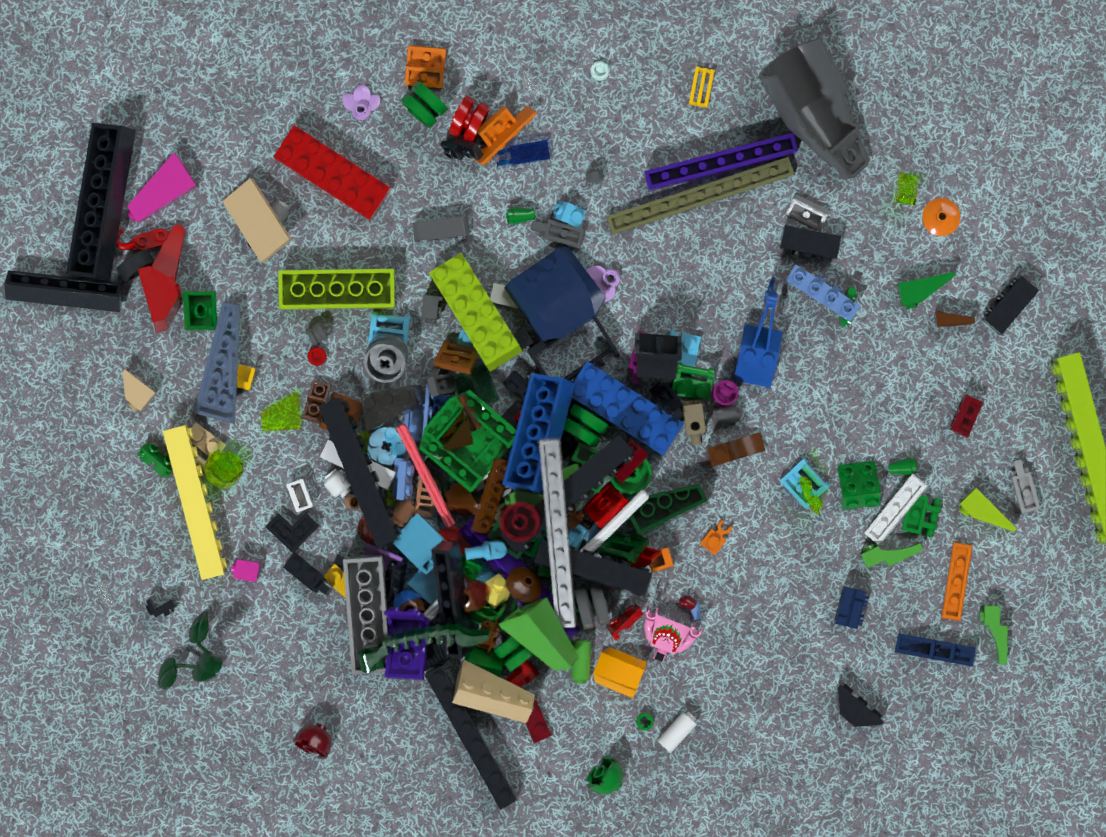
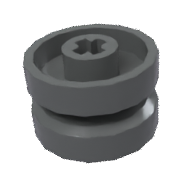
(386, 358)
(592, 606)

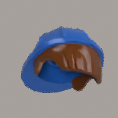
(409, 600)

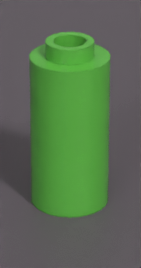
(581, 670)

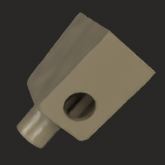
(692, 413)

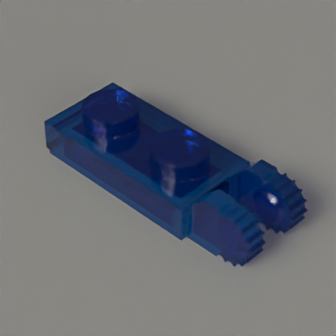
(525, 153)

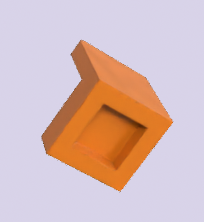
(662, 562)

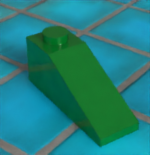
(918, 290)

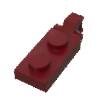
(537, 725)

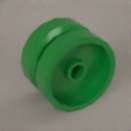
(421, 107)
(583, 427)
(637, 482)
(518, 652)

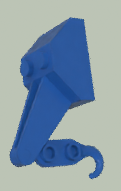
(759, 346)

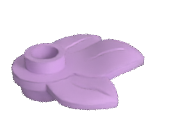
(361, 99)
(600, 275)

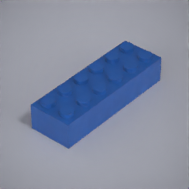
(625, 408)
(540, 418)

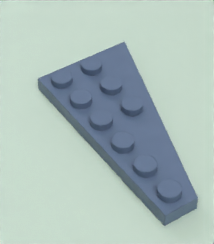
(219, 381)

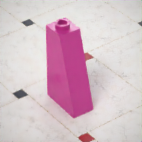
(162, 189)

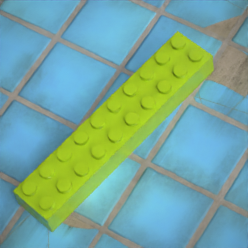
(1085, 433)

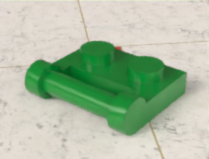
(692, 386)

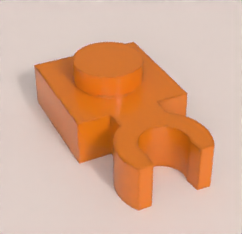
(714, 540)

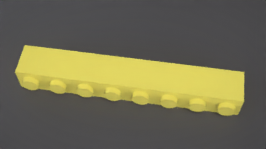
(194, 501)

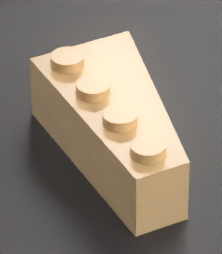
(491, 694)

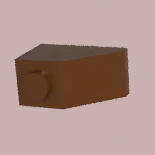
(461, 500)

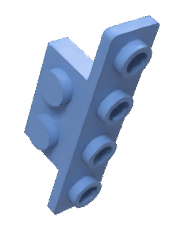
(823, 293)
(418, 419)

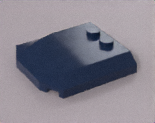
(556, 295)

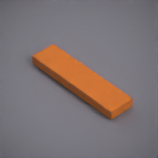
(956, 581)

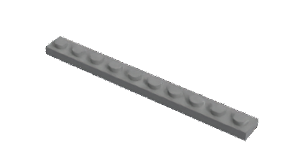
(557, 531)

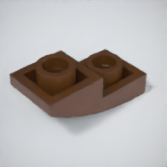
(317, 396)

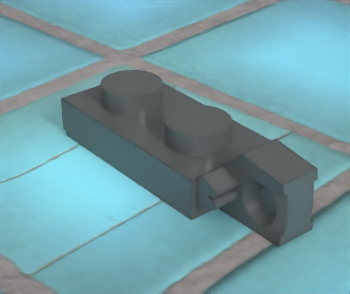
(559, 232)

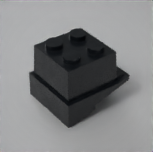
(657, 356)

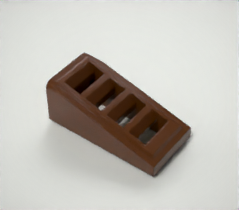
(945, 319)

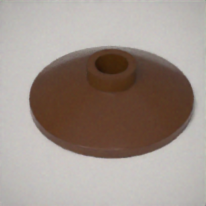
(520, 589)

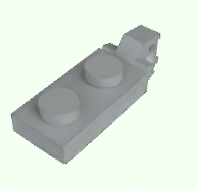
(1024, 488)

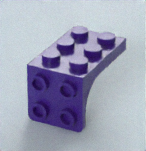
(409, 662)

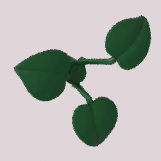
(205, 667)

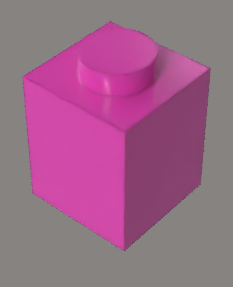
(246, 570)

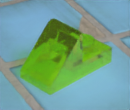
(906, 189)

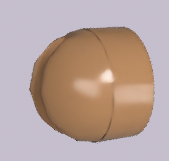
(350, 501)

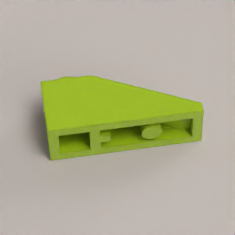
(980, 508)

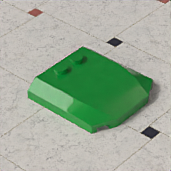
(472, 462)

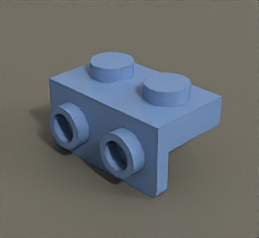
(403, 480)

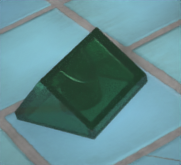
(478, 382)

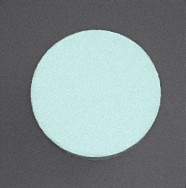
(599, 71)

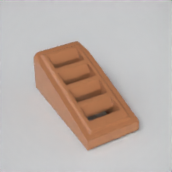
(424, 513)

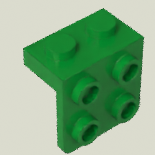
(859, 485)

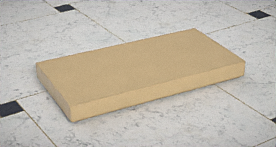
(256, 220)

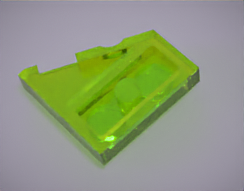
(282, 415)

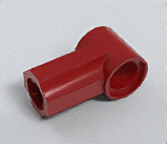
(523, 674)

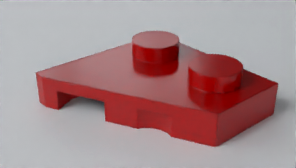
(626, 620)

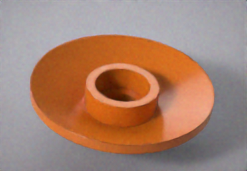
(931, 217)

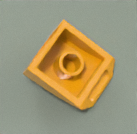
(619, 671)

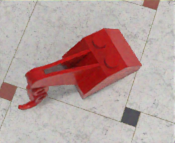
(160, 278)

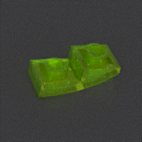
(812, 501)

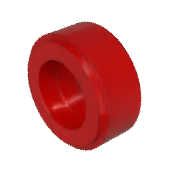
(317, 356)

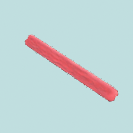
(425, 476)

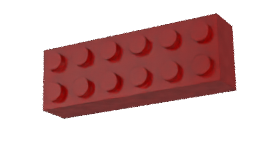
(332, 173)

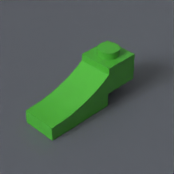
(874, 555)
(991, 617)

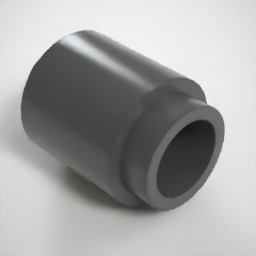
(725, 415)

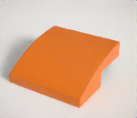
(425, 57)

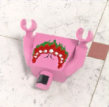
(668, 635)

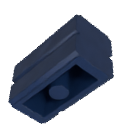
(851, 607)

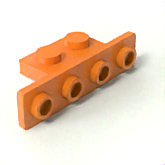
(501, 129)

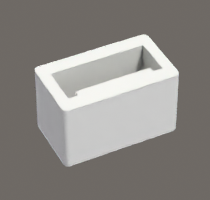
(300, 495)

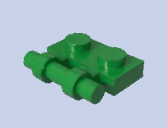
(914, 518)

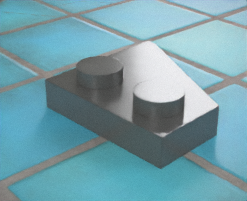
(440, 382)

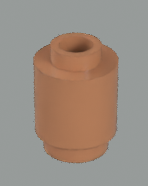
(403, 512)

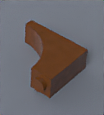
(735, 449)

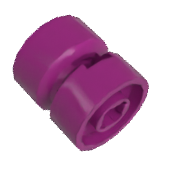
(725, 393)

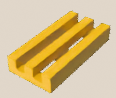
(704, 71)

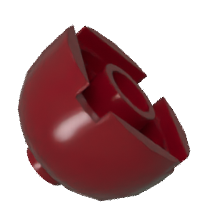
(314, 740)

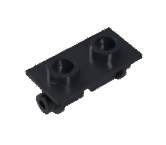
(396, 574)

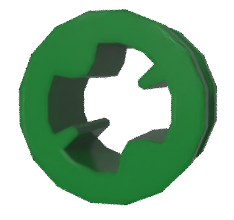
(640, 725)

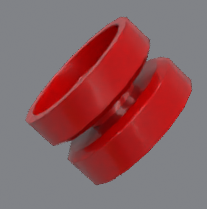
(466, 118)

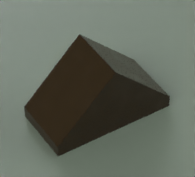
(458, 434)

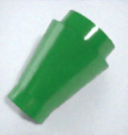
(519, 215)
(903, 467)

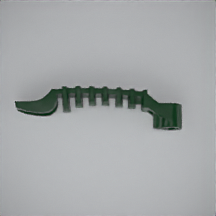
(371, 658)

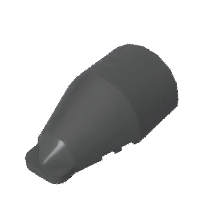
(816, 105)

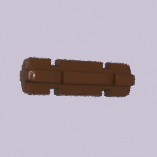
(474, 424)

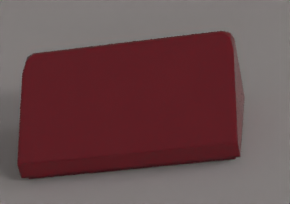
(626, 470)

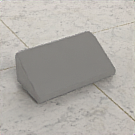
(807, 212)

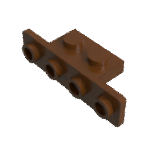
(490, 497)

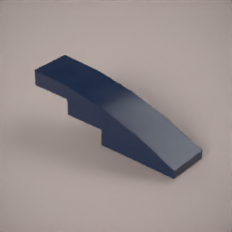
(935, 650)

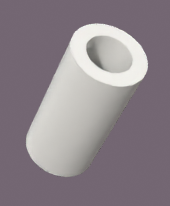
(677, 731)

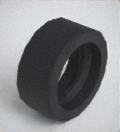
(129, 268)

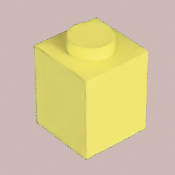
(497, 590)

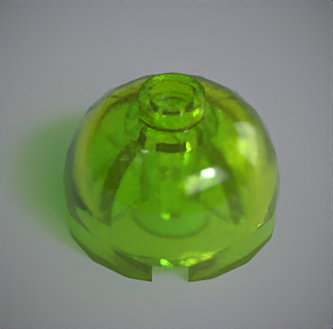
(223, 469)

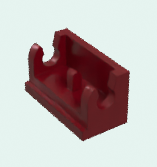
(966, 415)

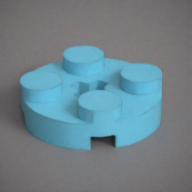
(376, 441)

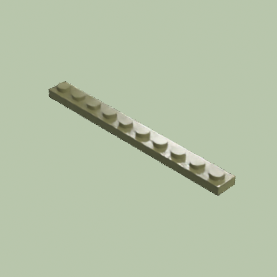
(700, 196)

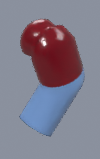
(692, 604)

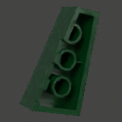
(666, 507)

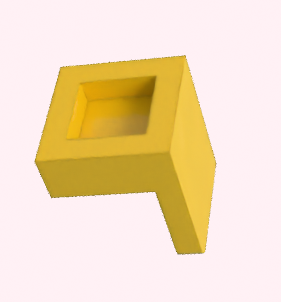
(245, 377)

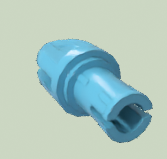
(489, 550)

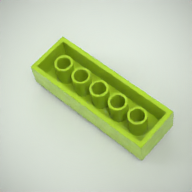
(337, 289)
(475, 312)

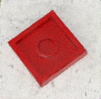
(605, 505)

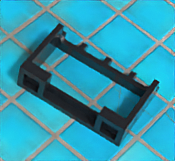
(543, 345)

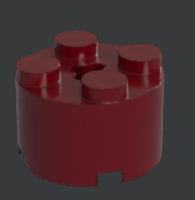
(513, 530)

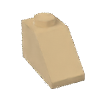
(136, 392)

